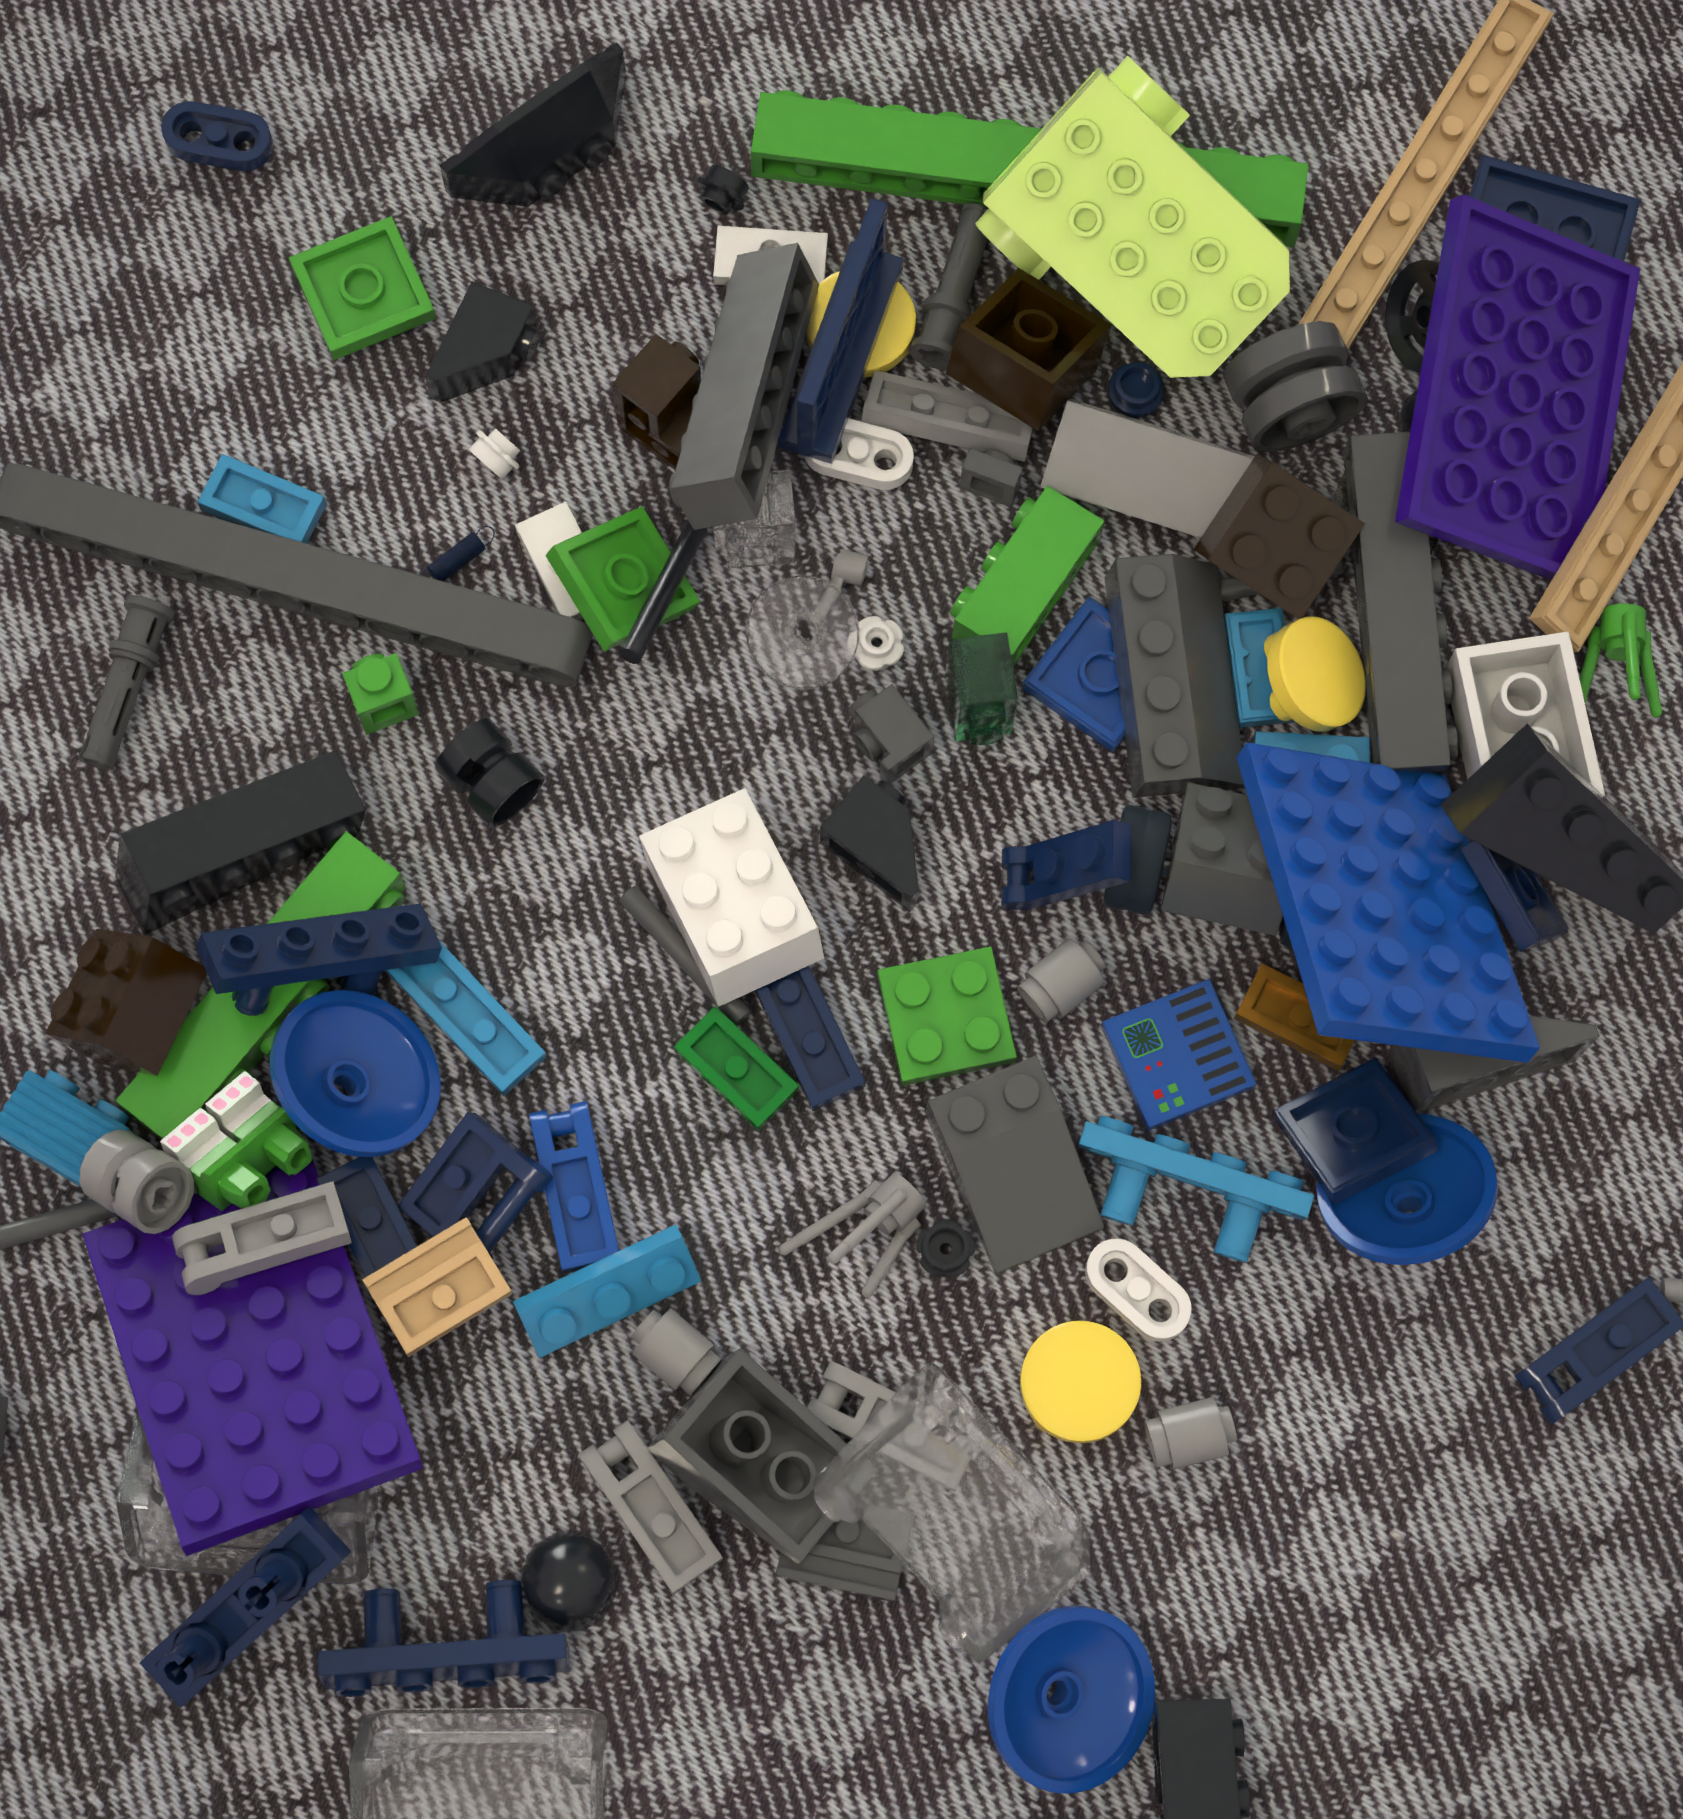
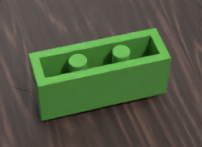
(1029, 571)

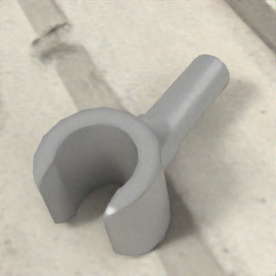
(849, 568)

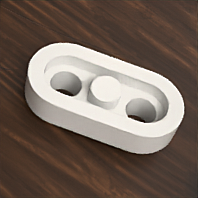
(860, 449)
(1138, 1290)

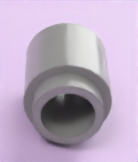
(1062, 980)
(674, 1350)
(1190, 1433)

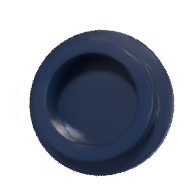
(1135, 389)

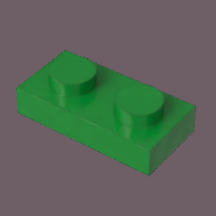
(736, 1068)

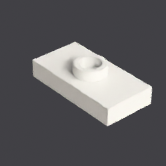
(741, 240)
(538, 537)

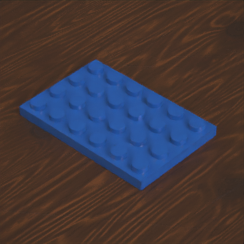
(1384, 906)

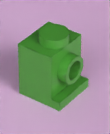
(377, 684)

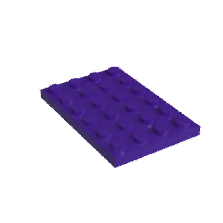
(1516, 389)
(255, 1389)

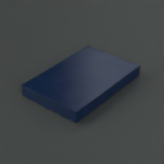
(1558, 204)

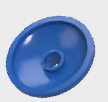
(368, 1052)
(1448, 1189)
(1097, 1705)

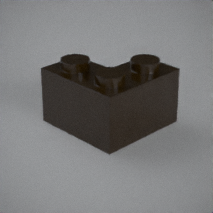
(657, 397)

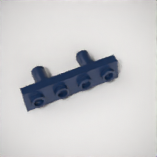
(309, 949)
(245, 1606)
(471, 1662)

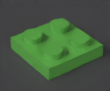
(362, 288)
(613, 572)
(946, 1016)

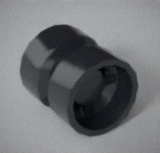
(483, 766)

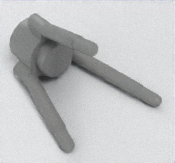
(889, 1209)

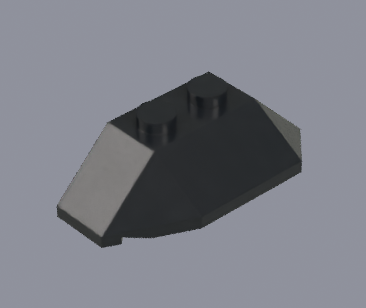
(545, 138)

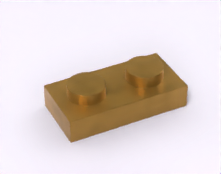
(1282, 1011)

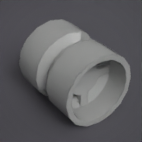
(136, 1181)

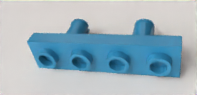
(1246, 1193)

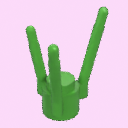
(1625, 639)

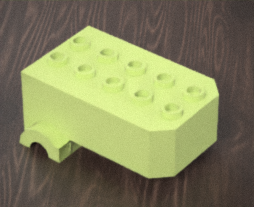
(1138, 225)

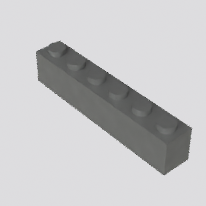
(745, 388)
(1397, 615)

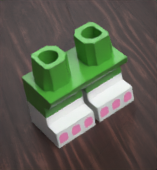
(237, 1145)

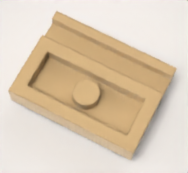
(437, 1287)

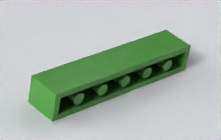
(223, 1043)

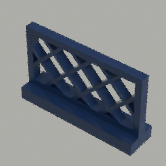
(843, 342)

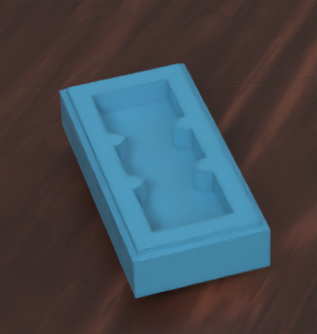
(1248, 661)

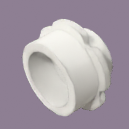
(495, 452)
(888, 653)

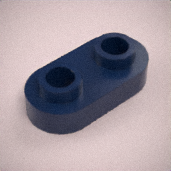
(220, 135)

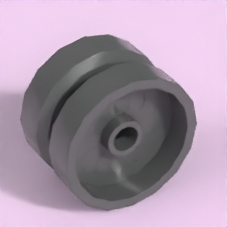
(1295, 386)

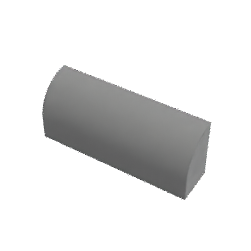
(1141, 468)

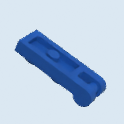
(577, 1191)

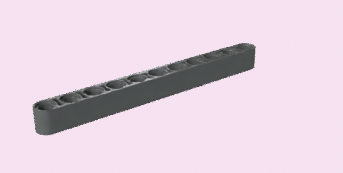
(293, 575)

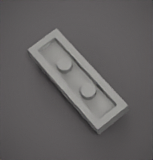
(944, 415)

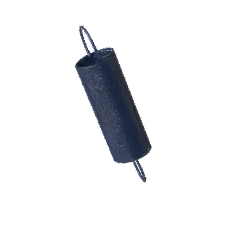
(457, 557)

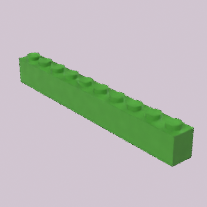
(961, 157)

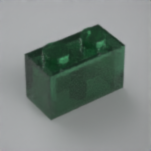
(981, 688)

